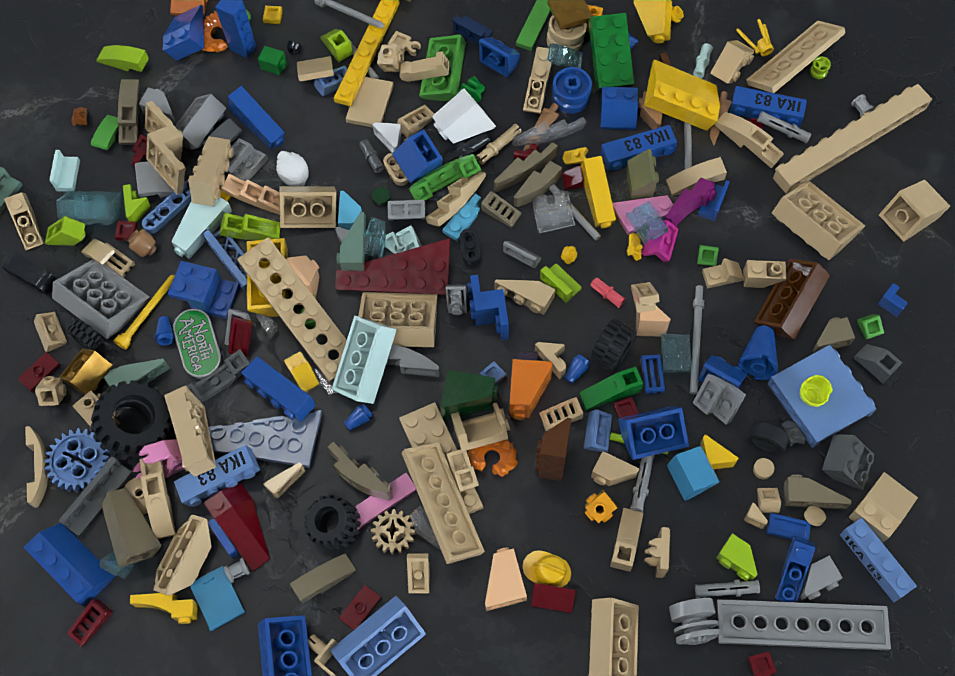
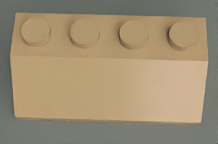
(613, 638)

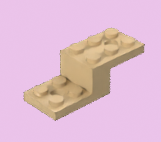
(164, 147)

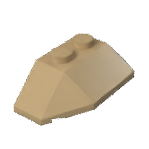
(184, 557)

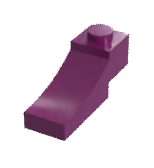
(691, 200)

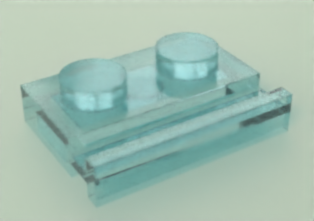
(647, 222)
(676, 353)

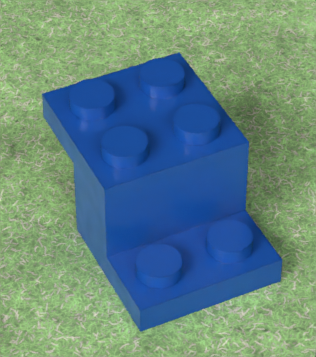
(204, 289)
(488, 307)

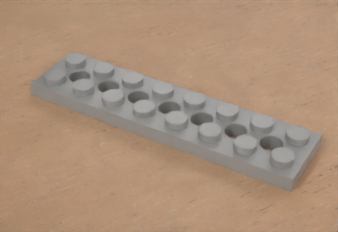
(810, 612)

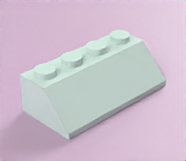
(363, 360)

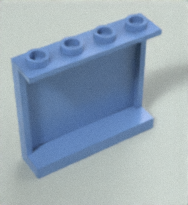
(845, 404)

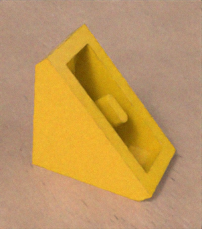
(717, 454)

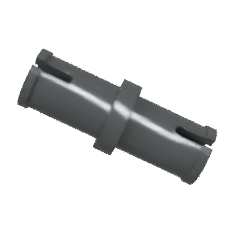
(371, 156)

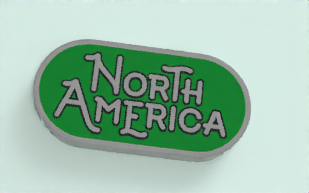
(197, 343)

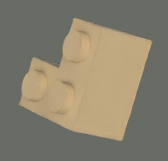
(731, 60)

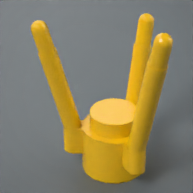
(764, 45)

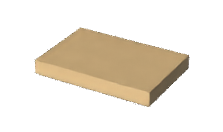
(370, 102)

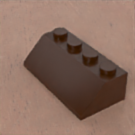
(793, 298)
(552, 451)

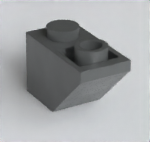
(878, 361)

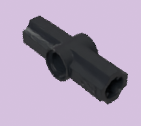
(468, 147)

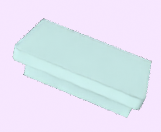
(64, 172)

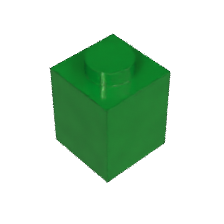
(272, 60)

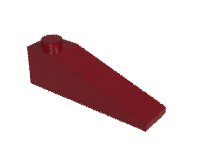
(238, 518)

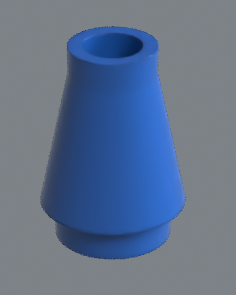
(164, 333)
(577, 367)
(358, 417)

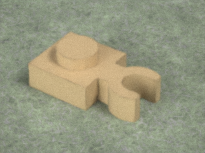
(405, 43)

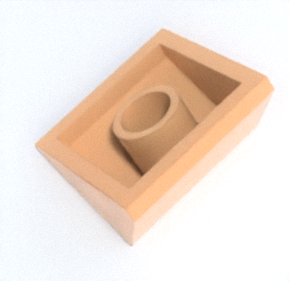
(652, 323)

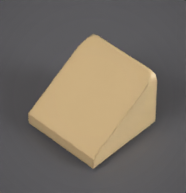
(769, 500)
(755, 517)

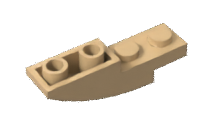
(538, 81)
(751, 136)
(157, 499)

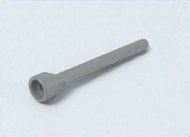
(349, 11)

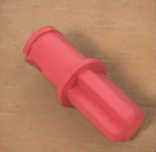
(608, 292)

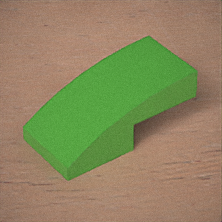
(105, 133)

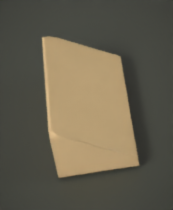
(49, 331)

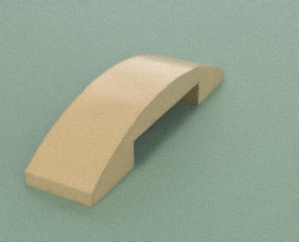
(37, 489)

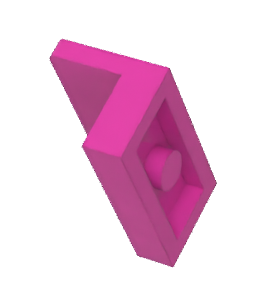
(662, 245)

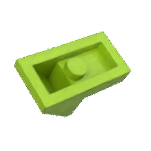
(134, 206)

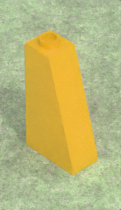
(598, 192)

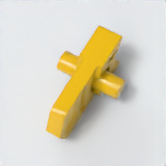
(575, 156)
(634, 246)

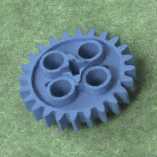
(67, 475)

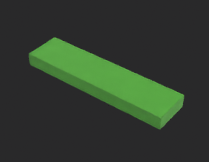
(534, 25)

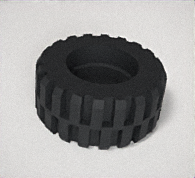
(134, 396)

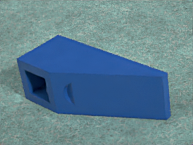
(795, 569)

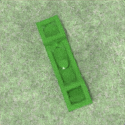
(444, 175)

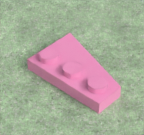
(661, 204)

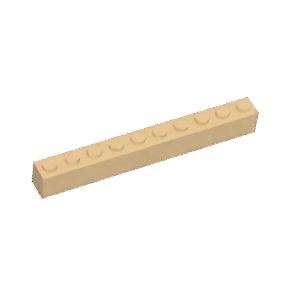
(852, 138)

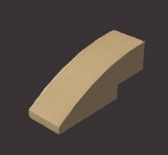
(710, 170)

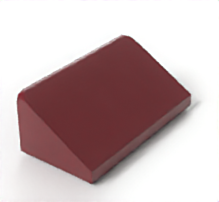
(553, 598)

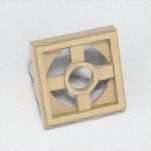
(660, 552)

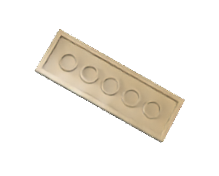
(795, 56)
(427, 427)
(442, 502)

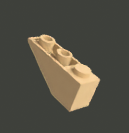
(24, 220)
(529, 293)
(627, 540)

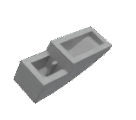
(412, 362)

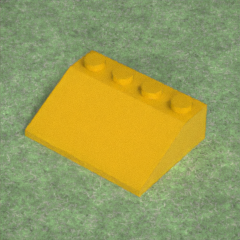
(682, 96)

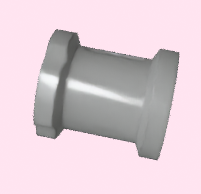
(862, 105)
(236, 570)

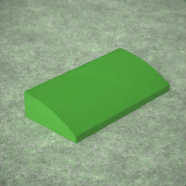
(445, 87)

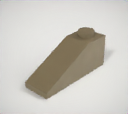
(807, 492)

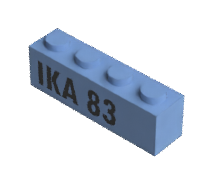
(229, 470)
(878, 560)

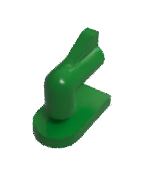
(477, 91)

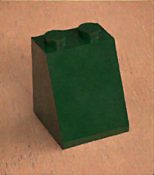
(467, 394)

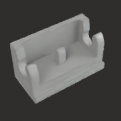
(406, 209)

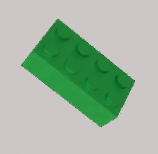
(611, 51)

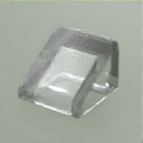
(267, 324)

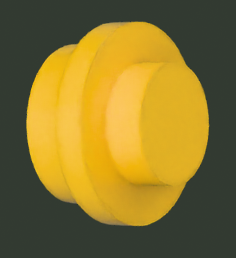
(677, 14)
(569, 254)

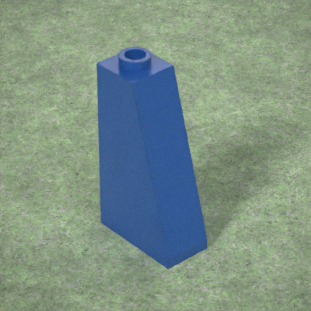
(255, 118)

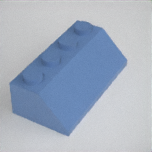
(378, 640)

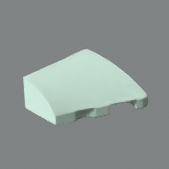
(402, 240)

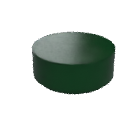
(381, 196)

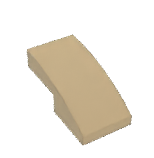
(98, 251)
(461, 470)

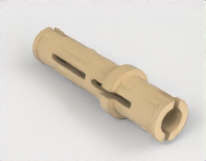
(493, 148)

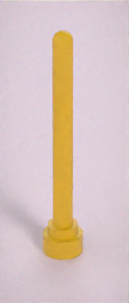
(124, 339)

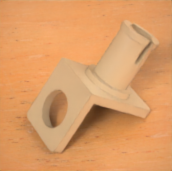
(323, 652)

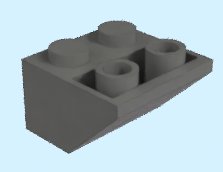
(848, 461)

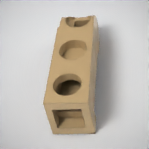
(425, 68)

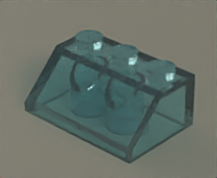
(90, 206)

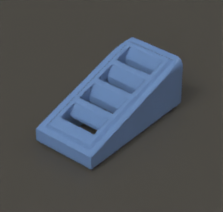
(323, 84)

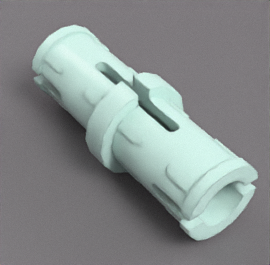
(703, 60)

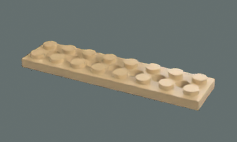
(284, 307)

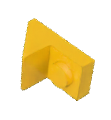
(301, 372)

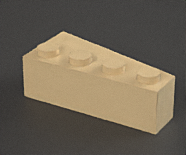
(210, 171)
(191, 430)

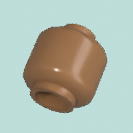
(142, 243)

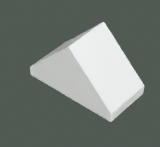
(388, 134)

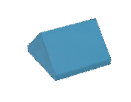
(692, 472)

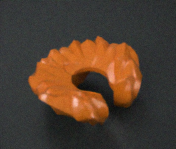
(209, 27)
(507, 457)

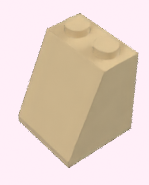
(913, 209)

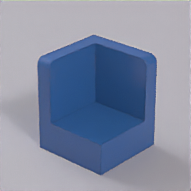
(892, 302)

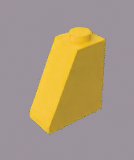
(655, 18)

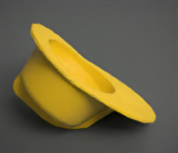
(546, 569)

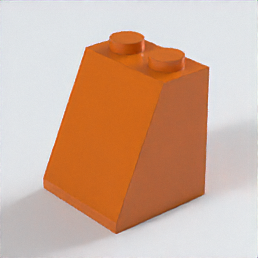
(527, 386)

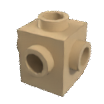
(390, 58)
(50, 391)

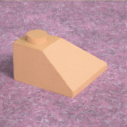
(306, 271)

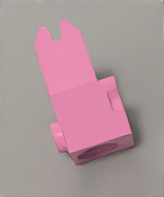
(164, 451)

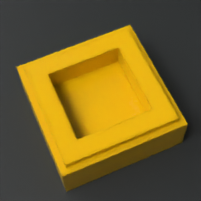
(272, 14)

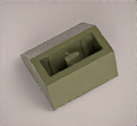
(642, 175)

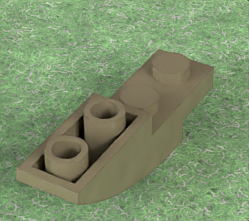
(128, 111)
(360, 477)

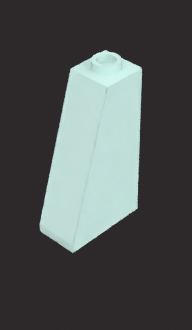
(194, 223)

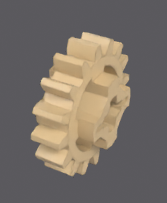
(401, 531)

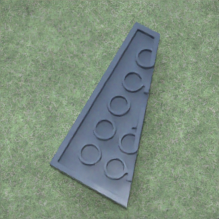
(271, 438)

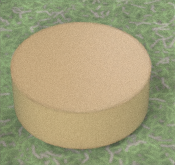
(763, 468)
(815, 515)

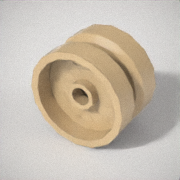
(570, 37)

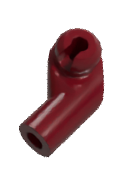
(524, 154)

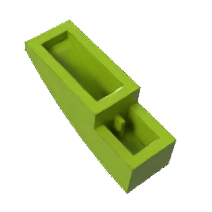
(123, 57)
(249, 227)

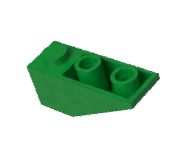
(612, 388)

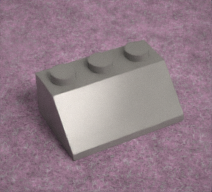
(199, 120)

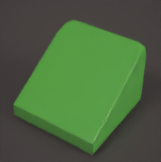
(707, 255)
(871, 325)

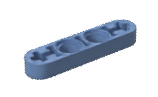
(168, 204)

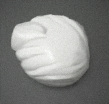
(292, 169)

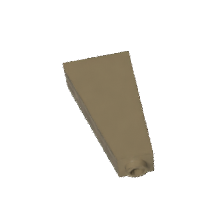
(128, 529)

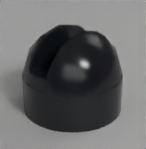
(293, 46)

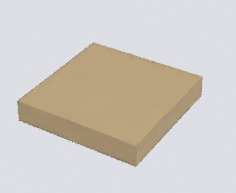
(315, 68)

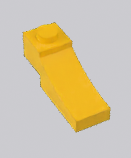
(180, 610)

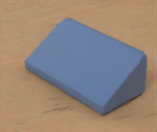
(598, 431)

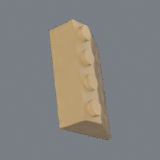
(817, 219)
(407, 312)

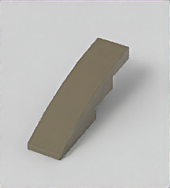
(521, 170)

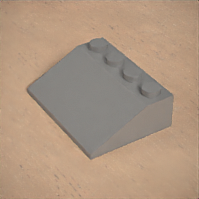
(99, 297)

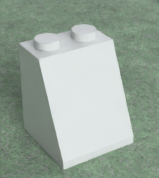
(462, 118)

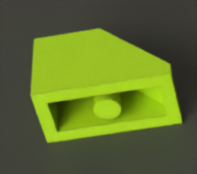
(65, 232)

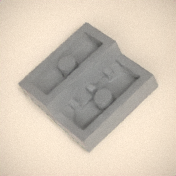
(245, 160)
(150, 182)
(719, 398)

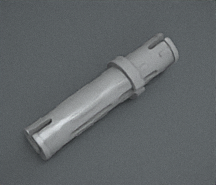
(803, 136)
(640, 490)
(752, 587)

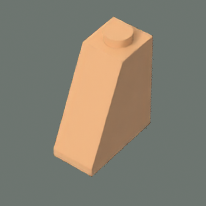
(505, 581)

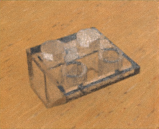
(553, 211)

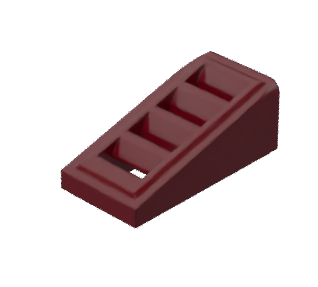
(84, 617)

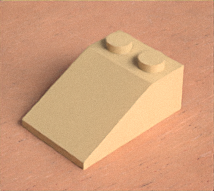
(884, 506)

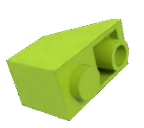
(338, 44)
(739, 557)

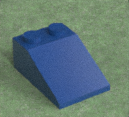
(185, 34)

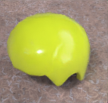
(815, 391)

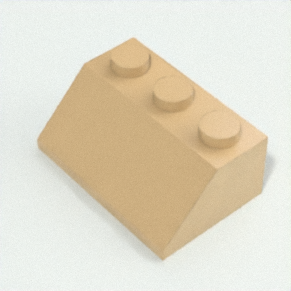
(307, 207)

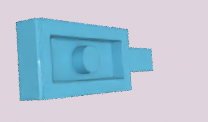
(463, 218)

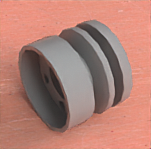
(694, 621)

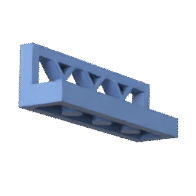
(224, 257)

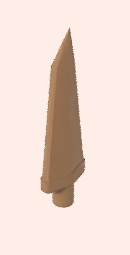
(724, 107)
(547, 115)

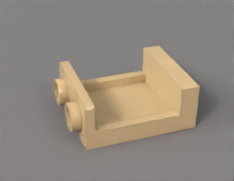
(481, 430)

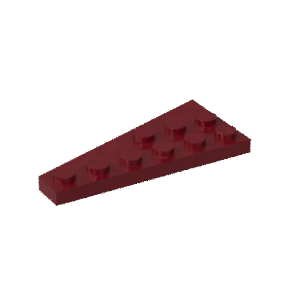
(411, 271)

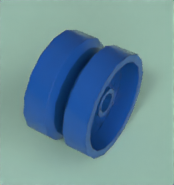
(571, 90)

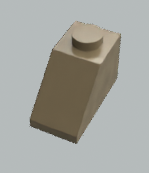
(836, 333)

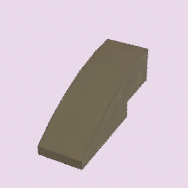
(538, 184)
(322, 578)

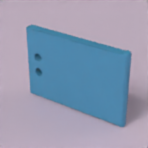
(217, 598)

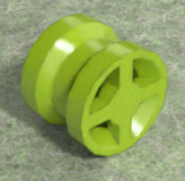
(818, 63)

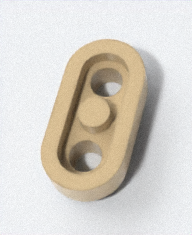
(394, 171)

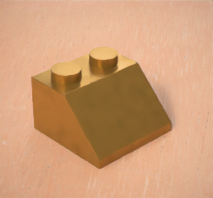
(86, 371)

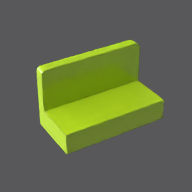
(558, 279)

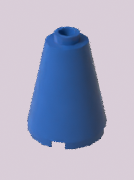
(760, 354)

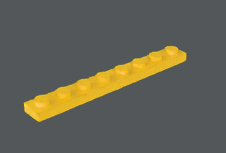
(365, 53)

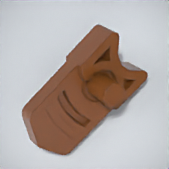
(79, 116)

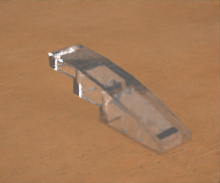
(543, 133)

